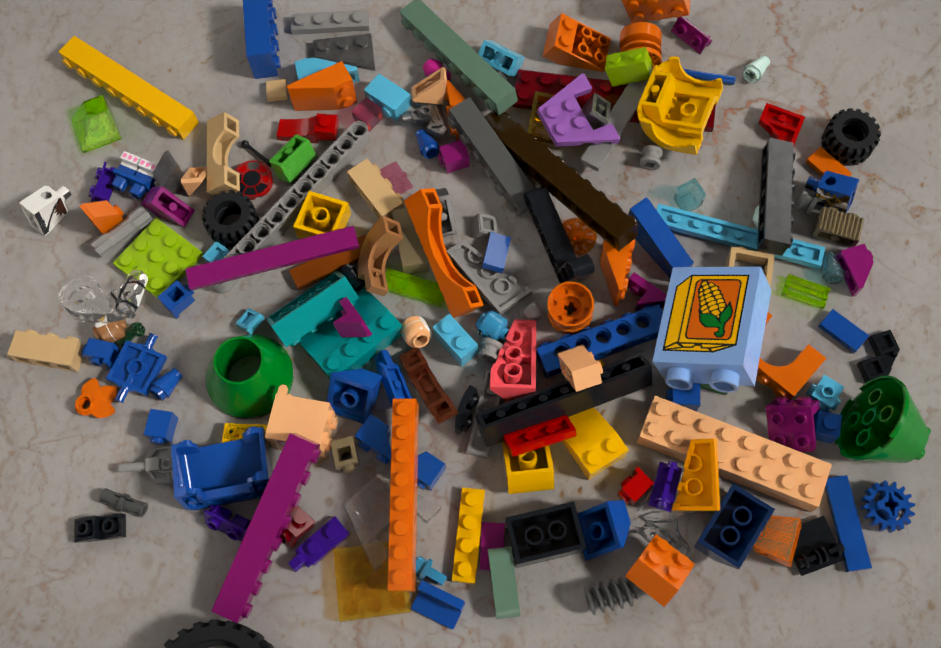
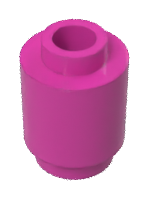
(432, 66)

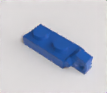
(391, 377)

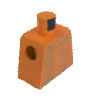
(779, 539)

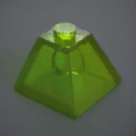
(95, 124)

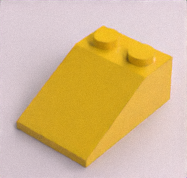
(595, 443)
(529, 470)

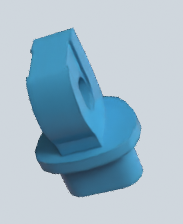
(424, 568)

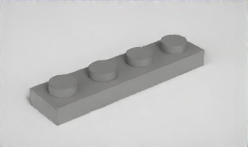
(330, 22)

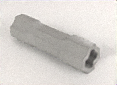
(108, 241)

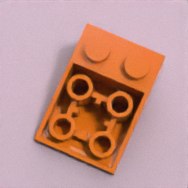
(576, 44)
(616, 268)

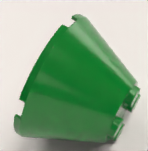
(882, 424)

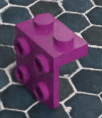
(792, 422)

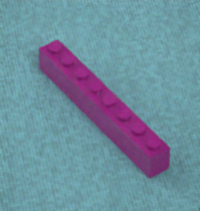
(266, 527)

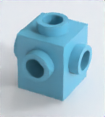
(826, 392)

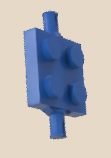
(136, 368)

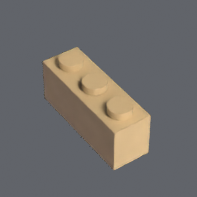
(375, 189)
(46, 350)

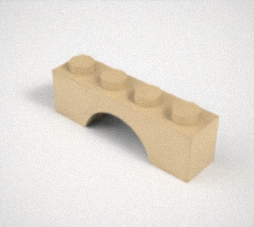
(221, 135)

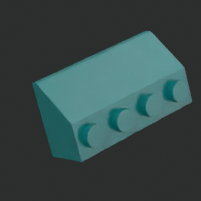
(311, 309)

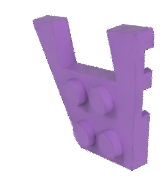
(566, 120)

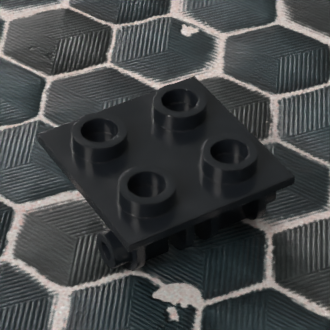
(816, 547)

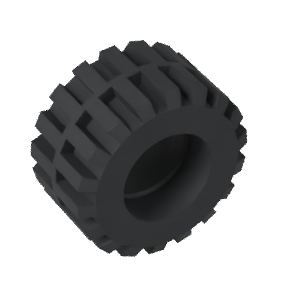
(858, 125)
(225, 205)

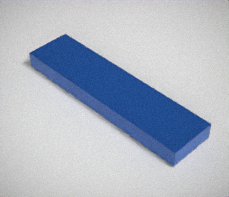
(847, 523)

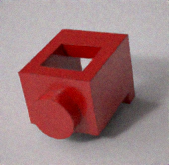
(635, 487)

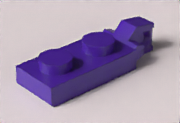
(319, 544)

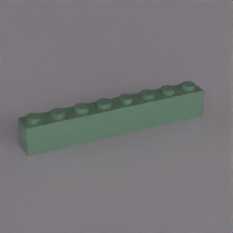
(458, 57)

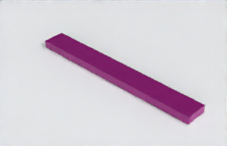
(272, 258)

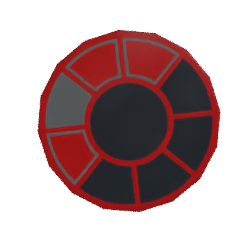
(255, 179)

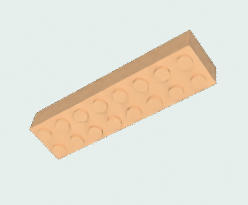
(741, 454)

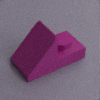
(650, 294)
(351, 322)

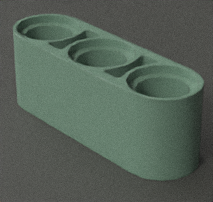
(504, 582)

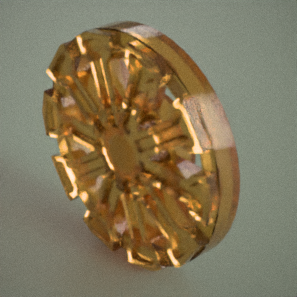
(579, 236)

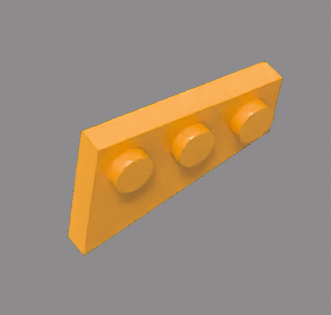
(700, 478)

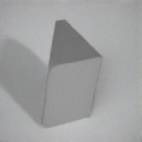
(482, 225)

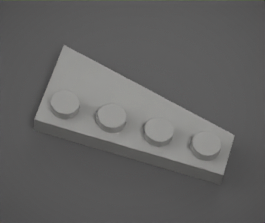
(495, 288)

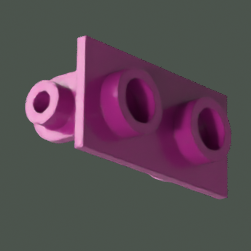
(691, 35)

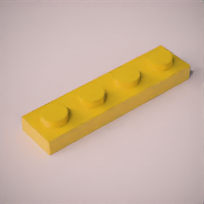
(468, 536)

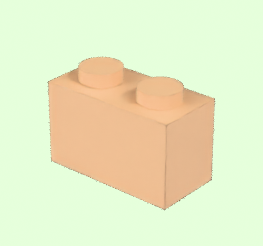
(580, 368)

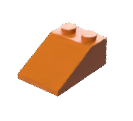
(323, 90)

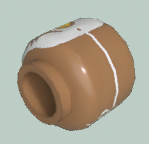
(110, 331)

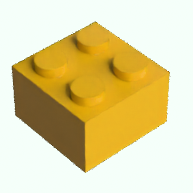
(321, 215)

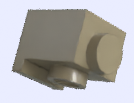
(342, 447)

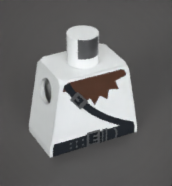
(45, 208)

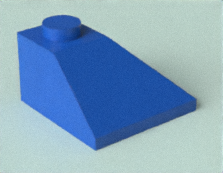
(354, 393)
(604, 528)

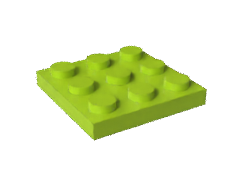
(160, 255)

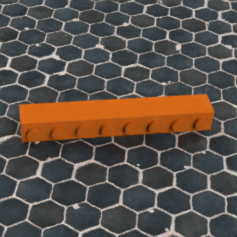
(403, 496)

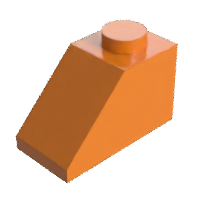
(103, 214)

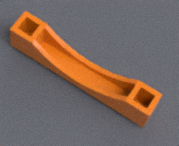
(426, 216)

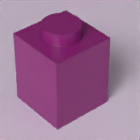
(453, 156)

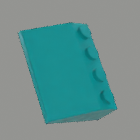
(340, 353)

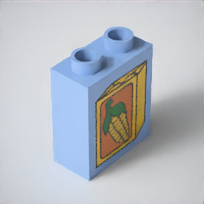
(712, 327)

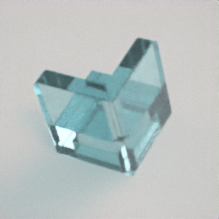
(689, 195)

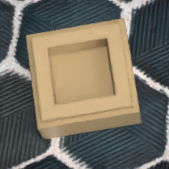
(276, 90)

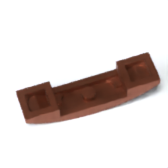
(427, 385)

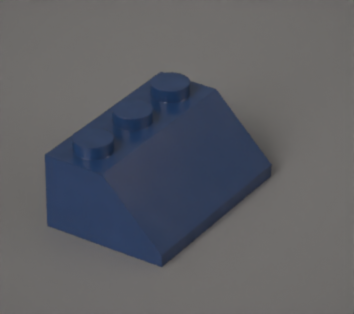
(734, 527)

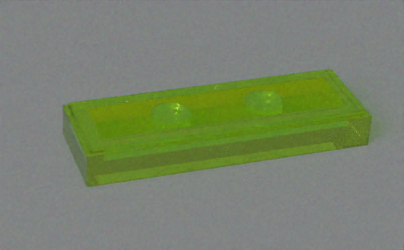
(414, 287)

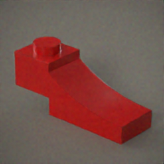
(313, 128)

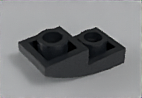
(463, 419)
(99, 528)

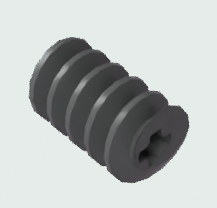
(610, 595)

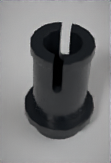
(352, 276)

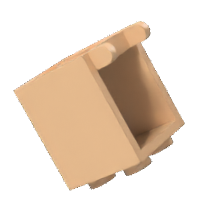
(300, 416)

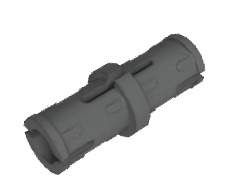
(123, 502)

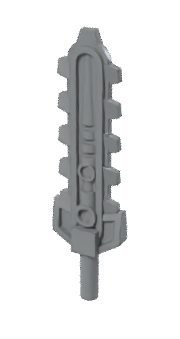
(157, 465)

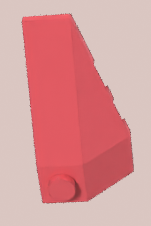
(515, 367)

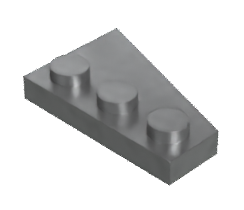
(349, 49)

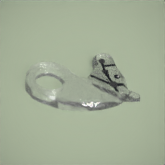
(99, 305)

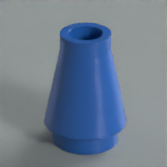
(427, 145)
(166, 384)

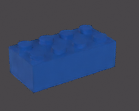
(261, 38)

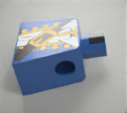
(834, 190)

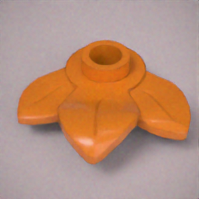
(99, 398)

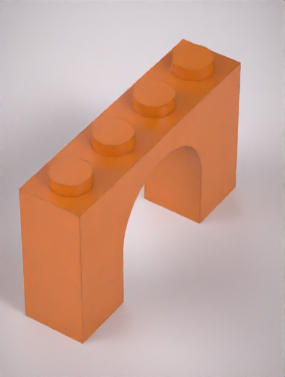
(790, 378)

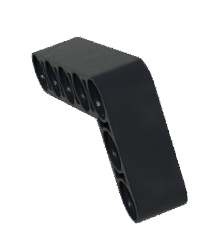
(555, 239)

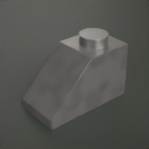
(597, 111)
(168, 173)
(447, 218)

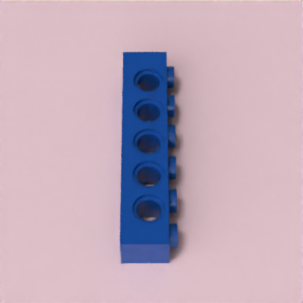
(615, 342)

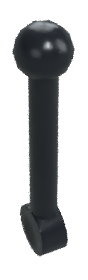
(245, 144)

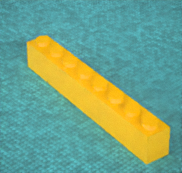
(128, 87)

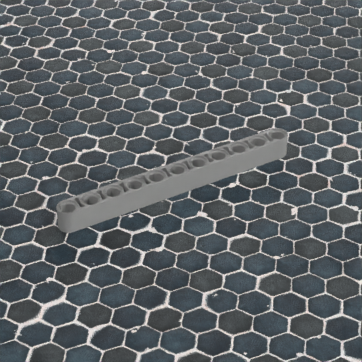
(295, 196)

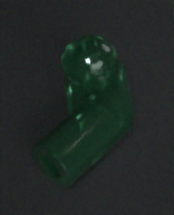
(133, 330)

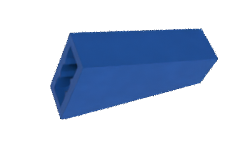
(658, 238)

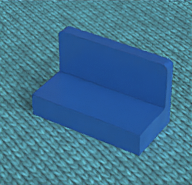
(438, 605)

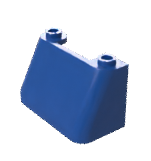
(221, 471)

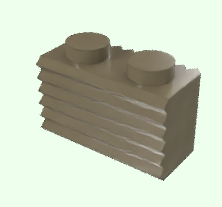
(838, 226)

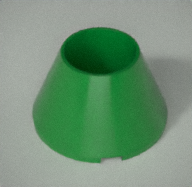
(257, 394)

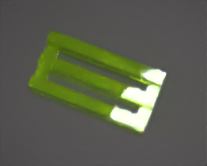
(807, 288)

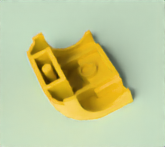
(677, 107)

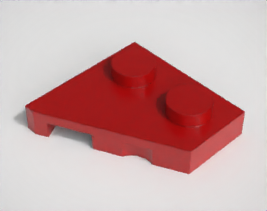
(781, 123)

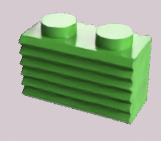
(293, 158)

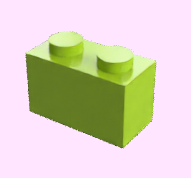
(629, 66)

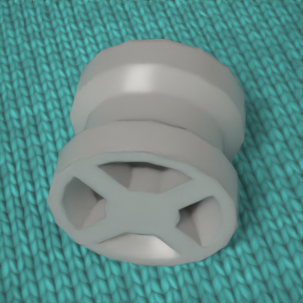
(651, 157)
(489, 350)

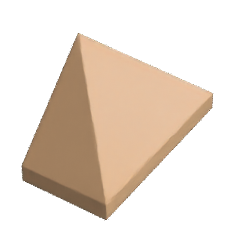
(431, 88)
(193, 178)

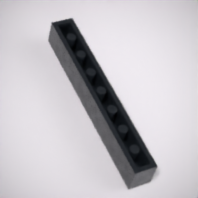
(561, 399)

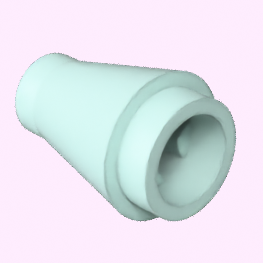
(756, 69)

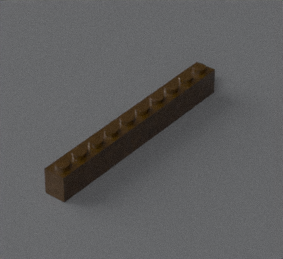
(565, 183)

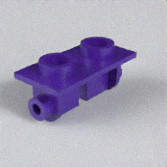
(100, 191)
(665, 486)
(218, 519)

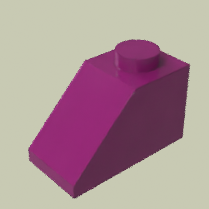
(167, 206)
(857, 265)

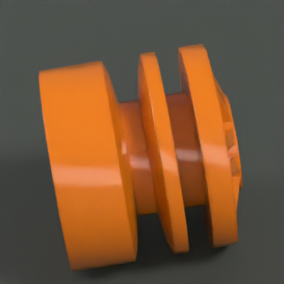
(642, 35)
(572, 296)

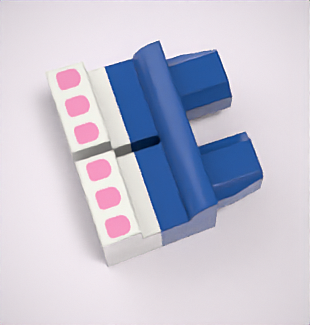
(136, 173)

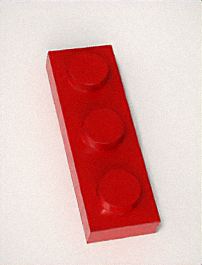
(539, 435)

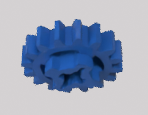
(888, 496)

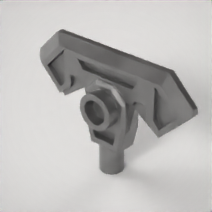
(428, 115)

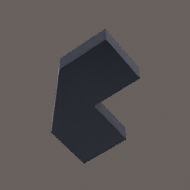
(886, 351)

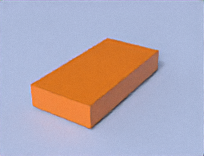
(823, 161)

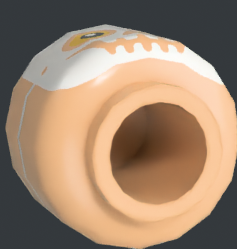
(416, 332)

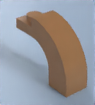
(374, 254)

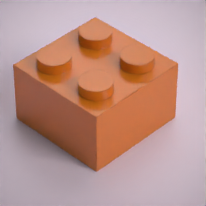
(660, 570)

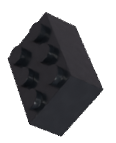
(545, 534)

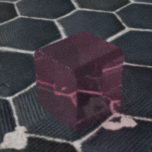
(367, 112)

